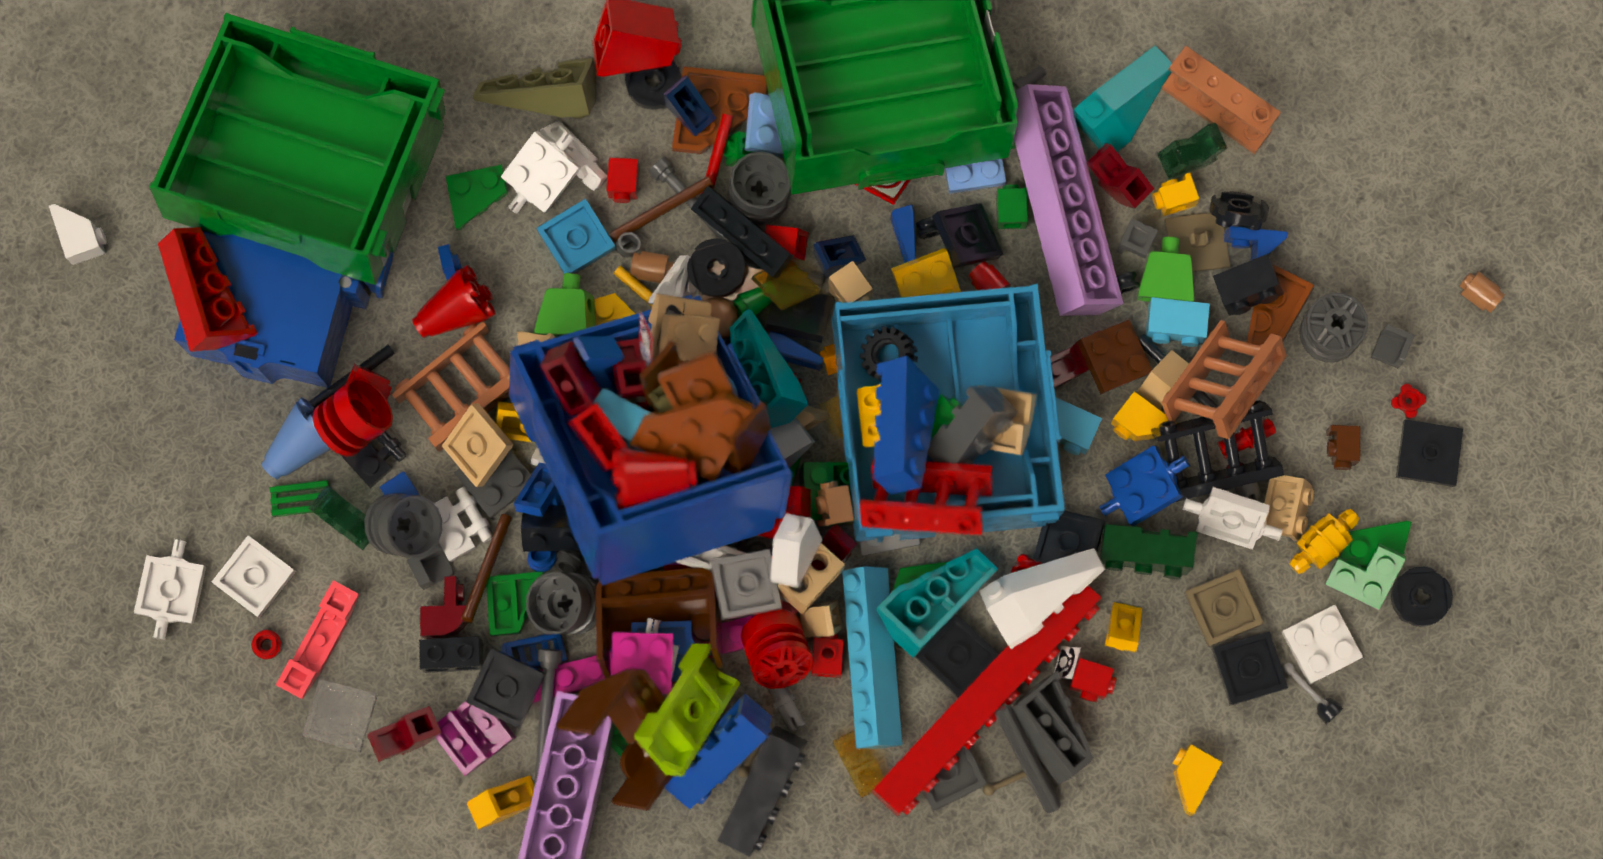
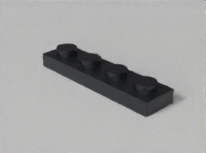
(742, 232)

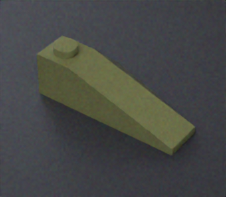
(554, 93)

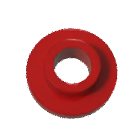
(264, 635)

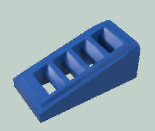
(904, 228)
(796, 353)
(519, 645)

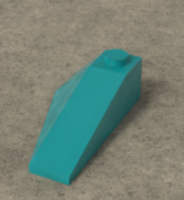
(1122, 102)
(767, 370)
(925, 605)

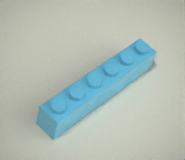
(871, 660)

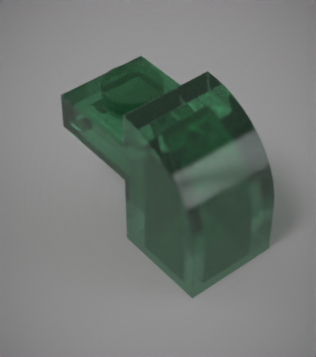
(1192, 153)
(341, 516)

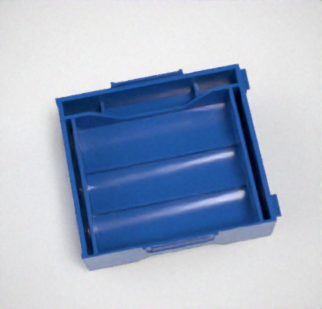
(660, 530)

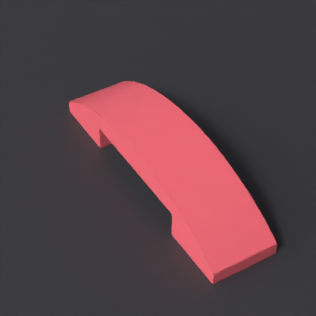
(319, 641)

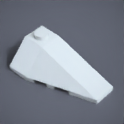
(1029, 596)

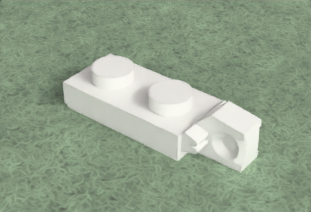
(590, 172)

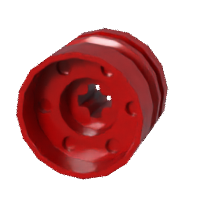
(352, 417)
(776, 649)

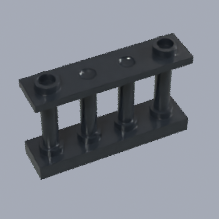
(1236, 473)

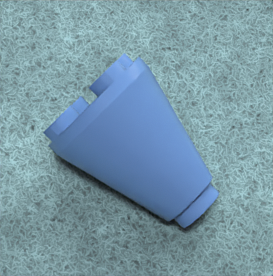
(295, 442)

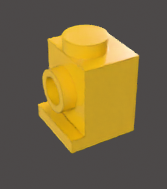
(1176, 195)

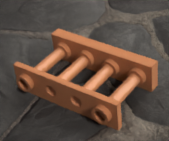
(1220, 99)
(486, 397)
(1238, 397)

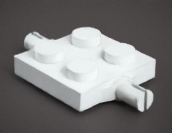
(541, 171)
(1232, 518)
(170, 589)

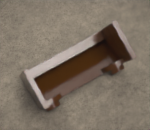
(744, 441)
(661, 597)
(627, 701)

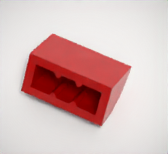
(597, 435)

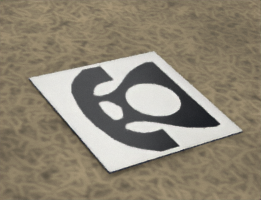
(1067, 661)

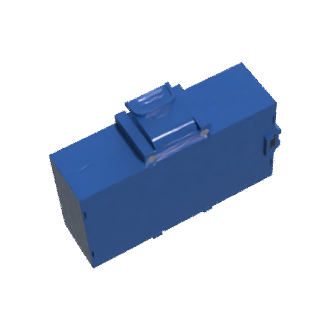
(294, 308)

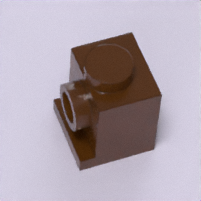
(1343, 446)

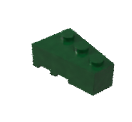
(1147, 551)

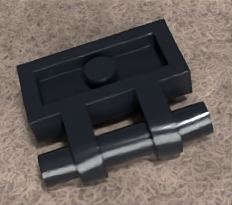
(371, 464)

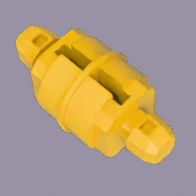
(1324, 541)

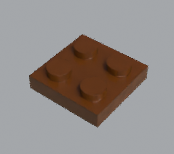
(1114, 356)

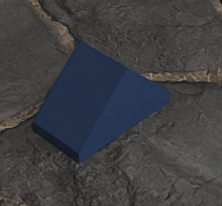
(688, 106)
(837, 253)

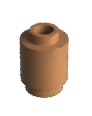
(650, 266)
(1481, 291)

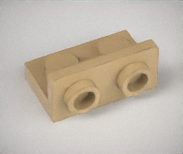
(1289, 505)

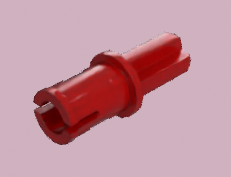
(1245, 437)

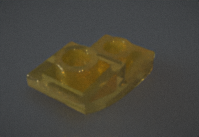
(858, 763)

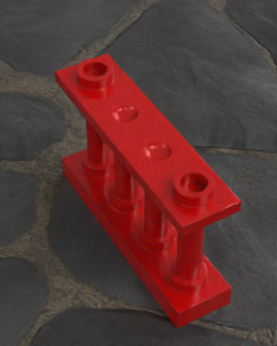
(936, 517)

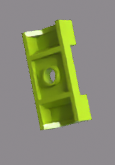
(674, 735)

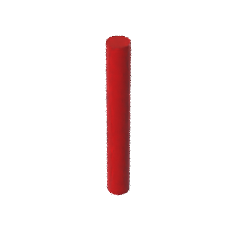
(719, 147)

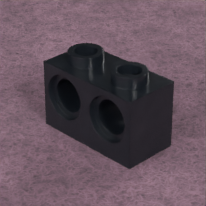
(451, 654)

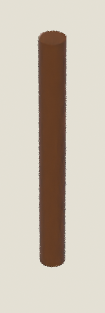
(662, 208)
(486, 568)

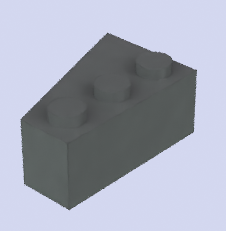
(974, 427)
(1052, 729)

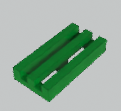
(276, 512)

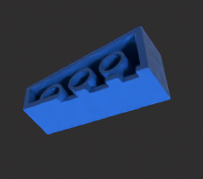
(903, 425)
(724, 749)

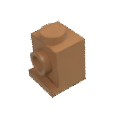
(834, 504)

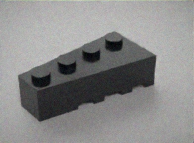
(762, 791)

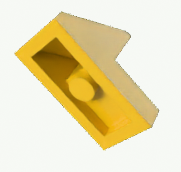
(1124, 627)

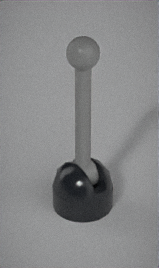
(1326, 708)

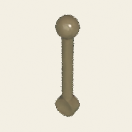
(743, 771)
(989, 789)

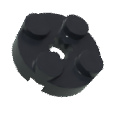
(651, 97)
(1238, 209)
(731, 276)
(1431, 583)

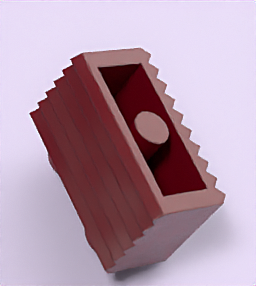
(570, 378)

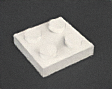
(253, 576)
(1322, 644)

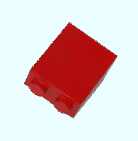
(634, 37)

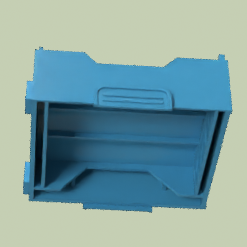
(960, 343)

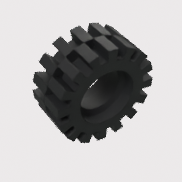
(881, 339)

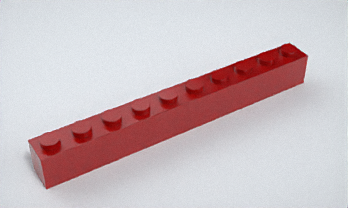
(978, 706)

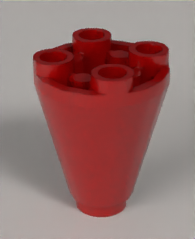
(455, 305)
(649, 476)

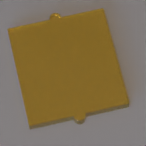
(789, 288)

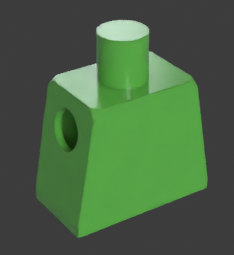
(1167, 274)
(566, 308)

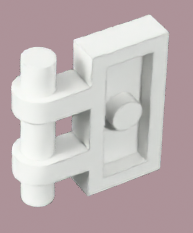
(455, 538)

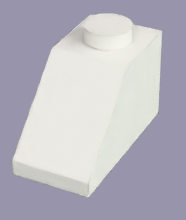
(77, 235)
(793, 549)

